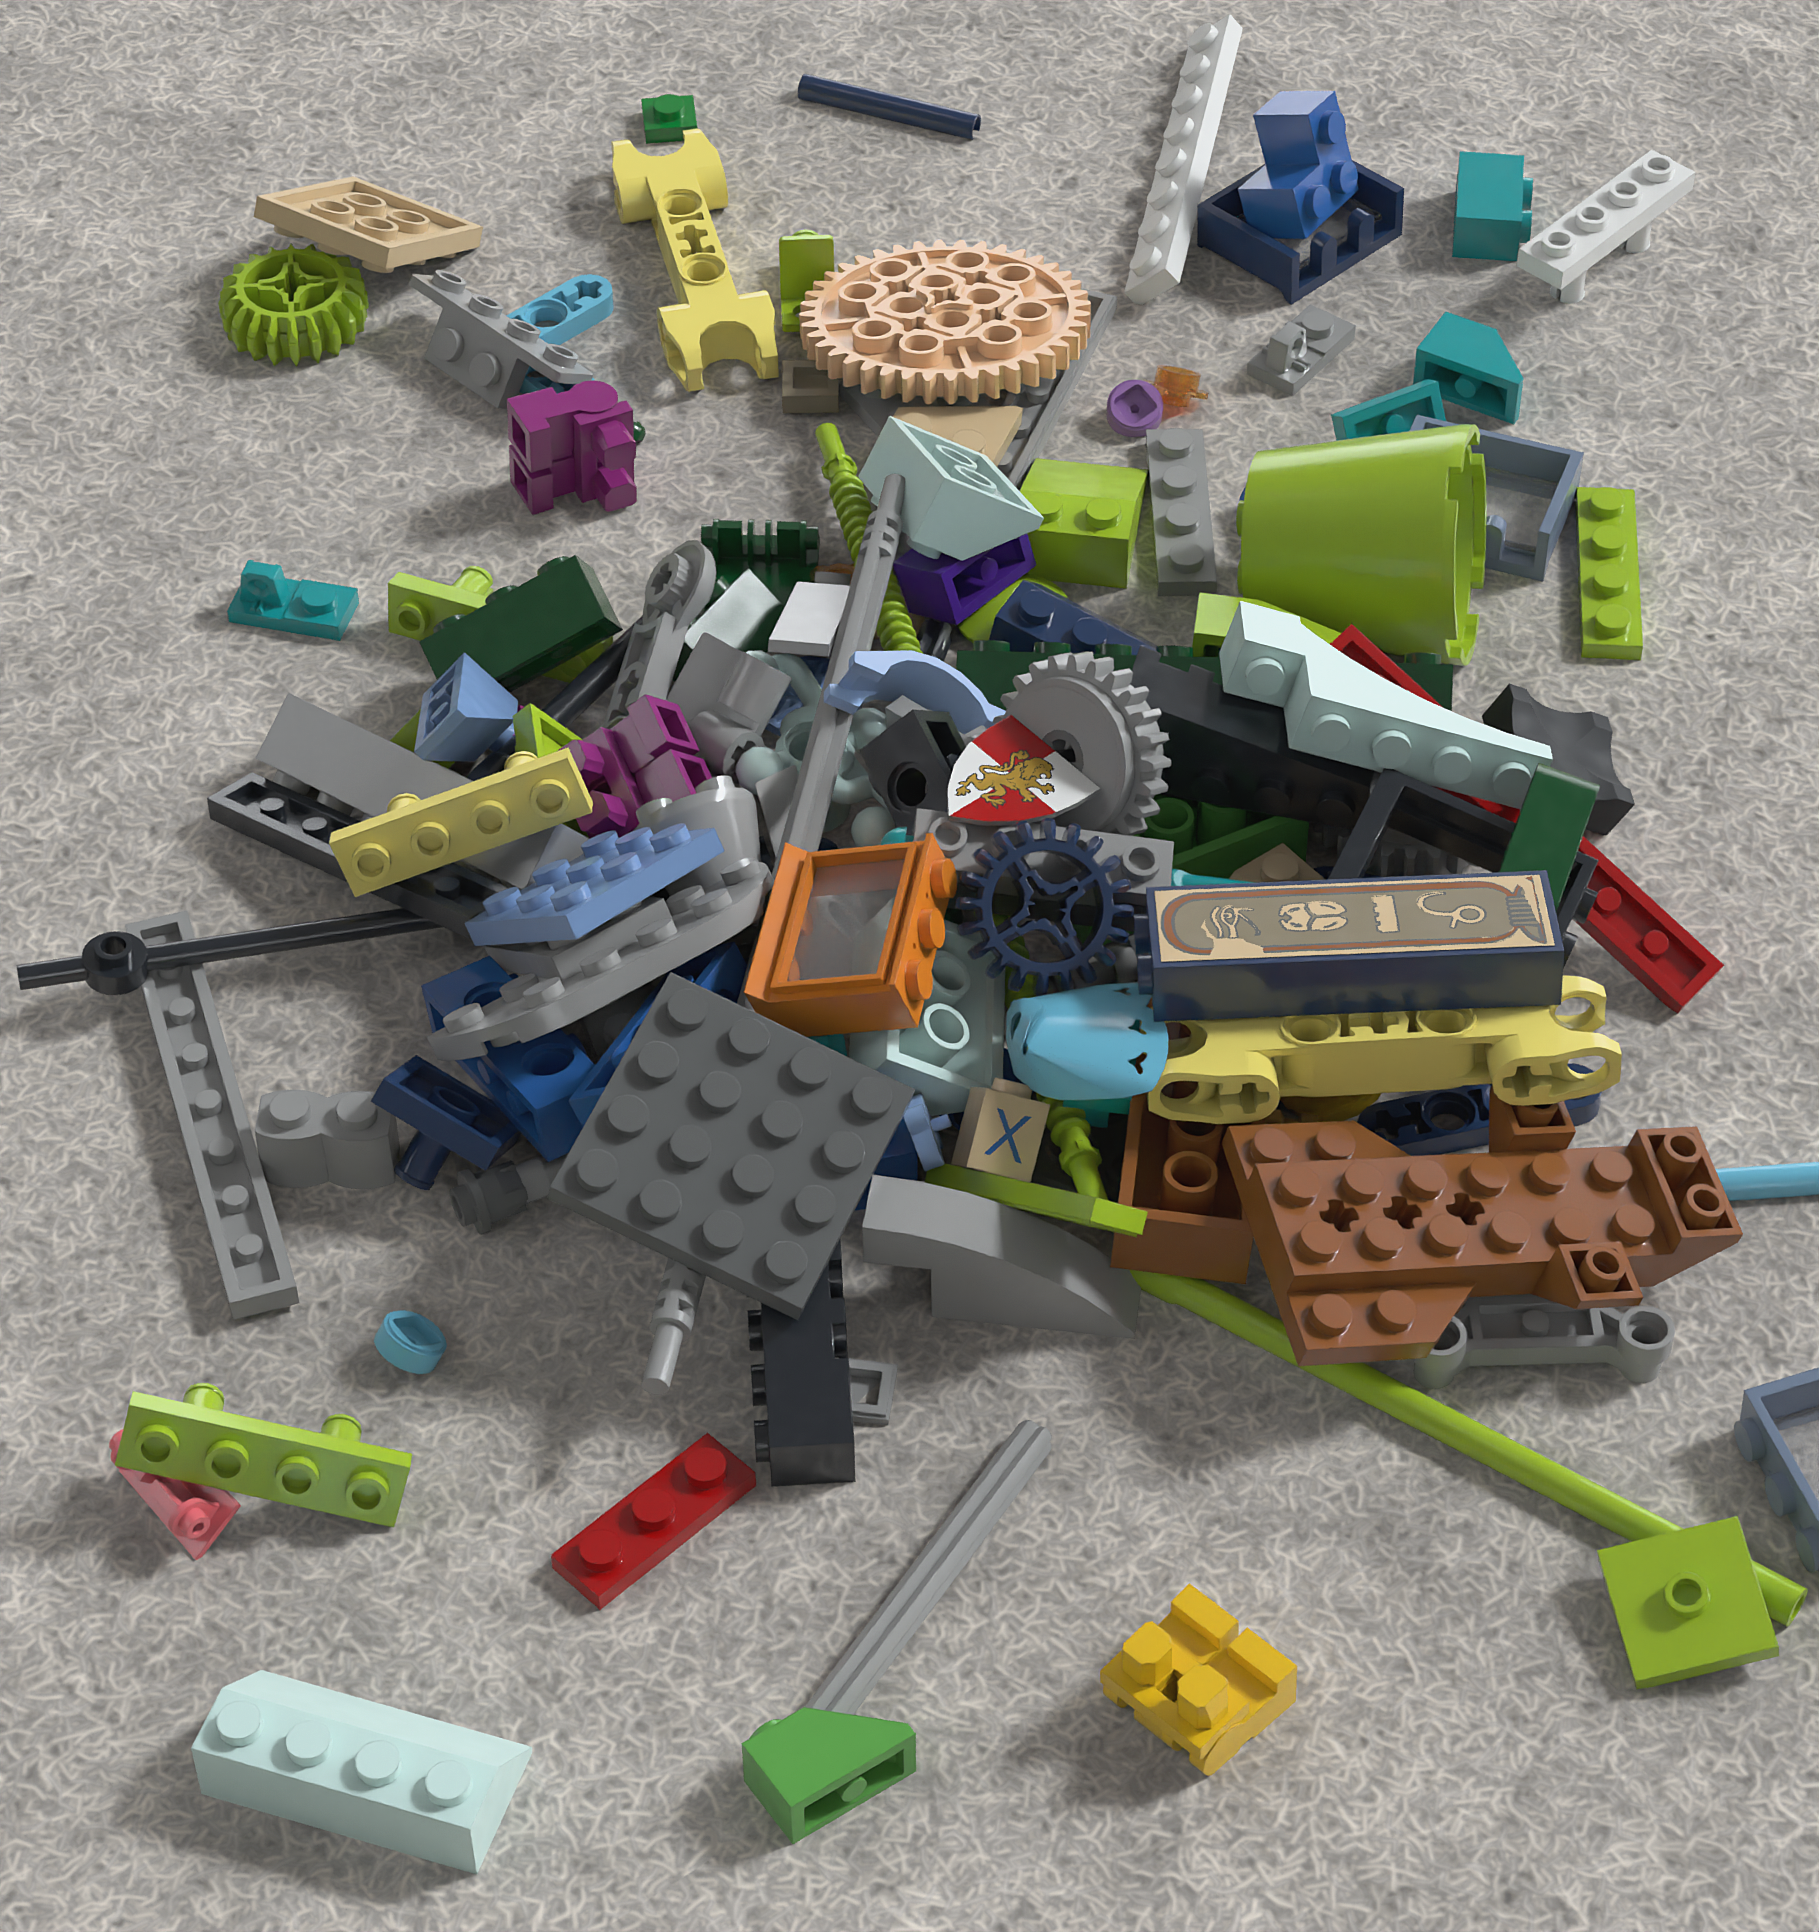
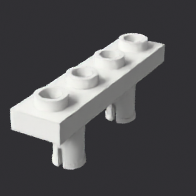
(1603, 221)

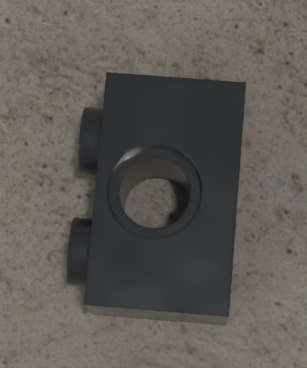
(907, 756)

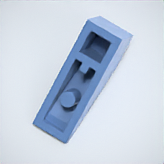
(464, 715)

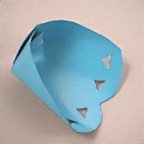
(1084, 1043)

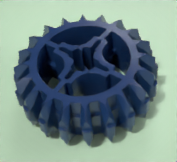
(1025, 881)

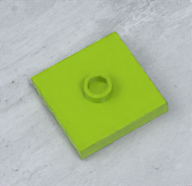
(1687, 1603)

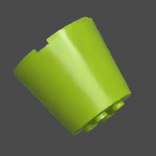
(1372, 537)

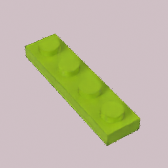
(1608, 573)

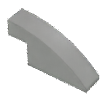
(997, 1261)

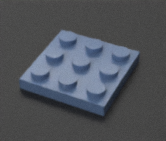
(594, 887)

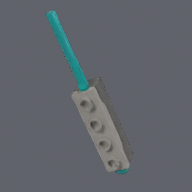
(1143, 862)

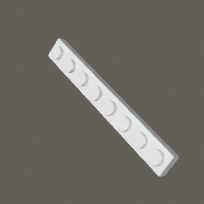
(1183, 161)

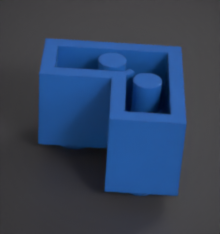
(1305, 165)

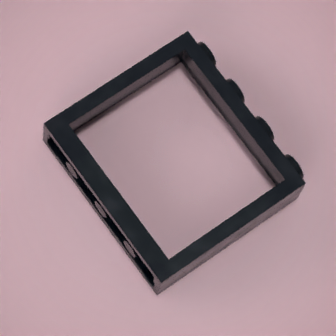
(1456, 829)

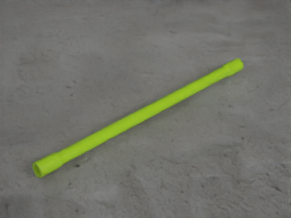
(1456, 1430)

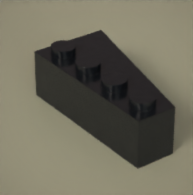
(1239, 751)
(805, 1387)

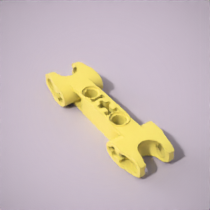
(710, 316)
(1518, 1050)

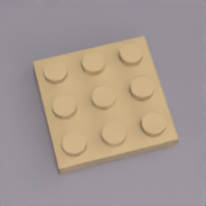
(367, 223)

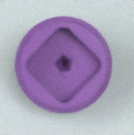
(1134, 408)

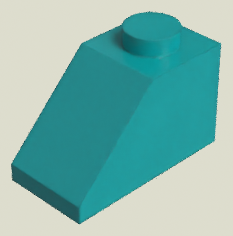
(1471, 367)

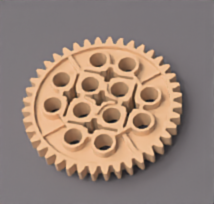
(945, 321)

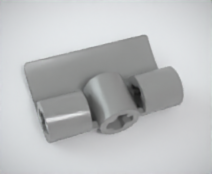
(726, 701)

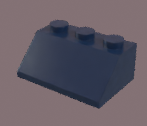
(1045, 616)

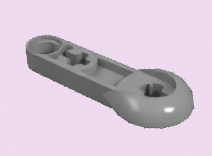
(673, 598)

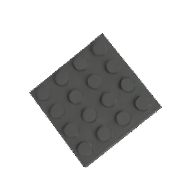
(732, 1145)

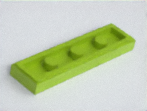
(1042, 1199)

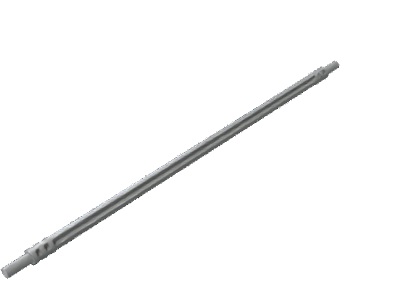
(804, 826)

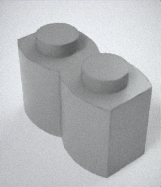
(324, 1139)

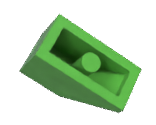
(824, 1765)

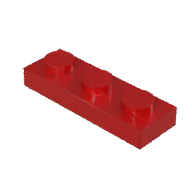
(653, 1520)

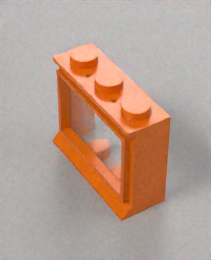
(851, 937)

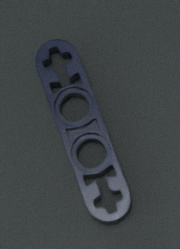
(1465, 1102)

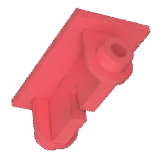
(188, 1510)

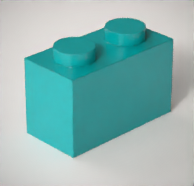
(1491, 206)

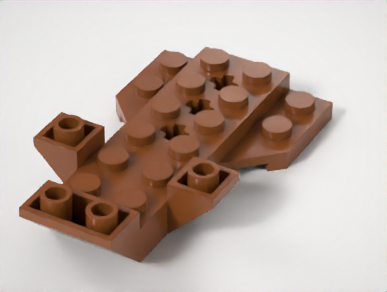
(1388, 1245)

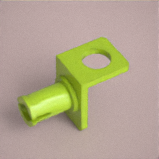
(802, 261)

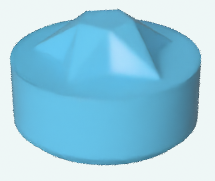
(410, 1342)

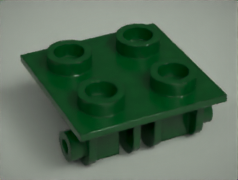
(774, 559)

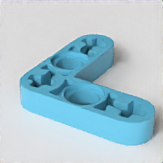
(576, 308)

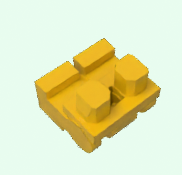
(1200, 1680)

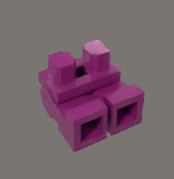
(572, 444)
(637, 763)

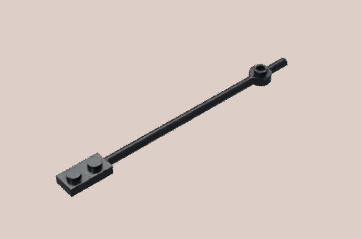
(121, 962)

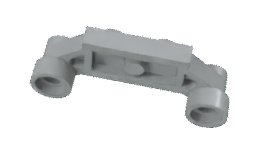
(1540, 1331)

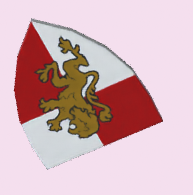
(1013, 778)

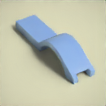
(917, 677)

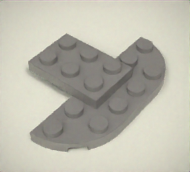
(603, 963)

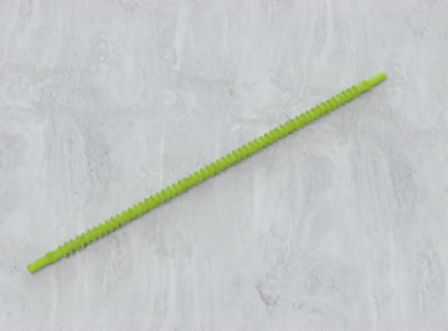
(895, 629)

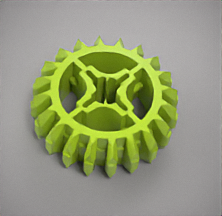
(293, 304)

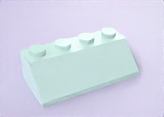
(358, 1768)

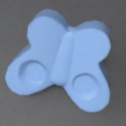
(925, 1132)

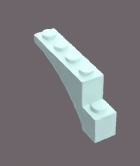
(1364, 720)

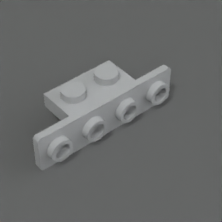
(485, 346)

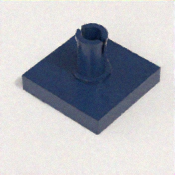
(446, 1119)

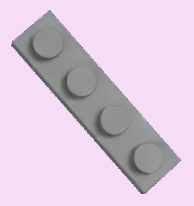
(1180, 512)

